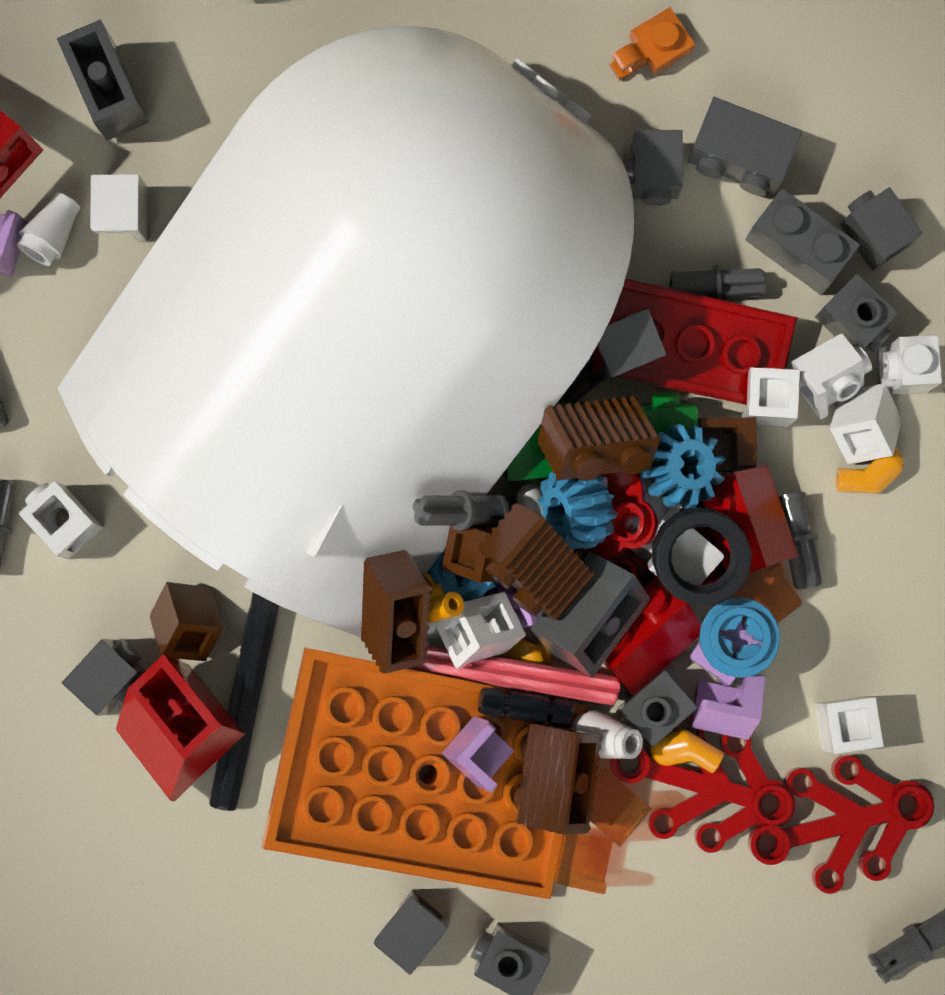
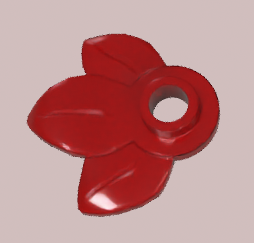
(629, 504)

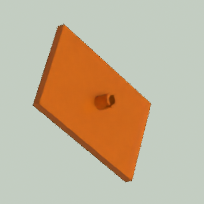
(355, 790)

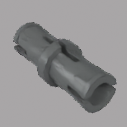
(913, 946)

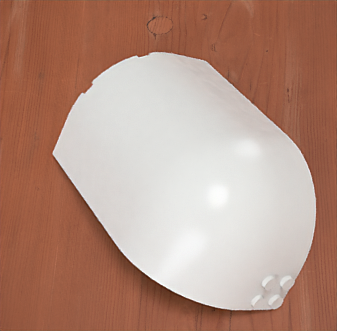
(357, 312)

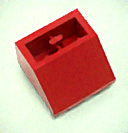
(755, 507)
(656, 635)
(175, 725)

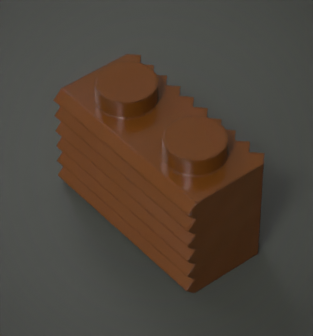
(597, 438)
(535, 562)
(395, 611)
(557, 778)

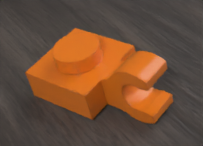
(655, 43)

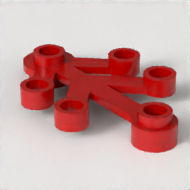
(712, 791)
(849, 822)

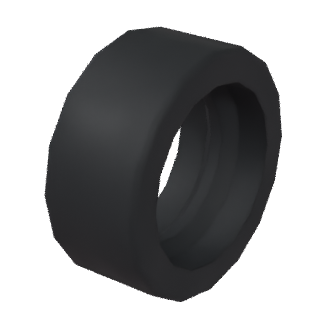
(739, 557)

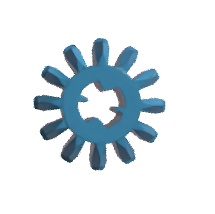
(696, 475)
(578, 510)

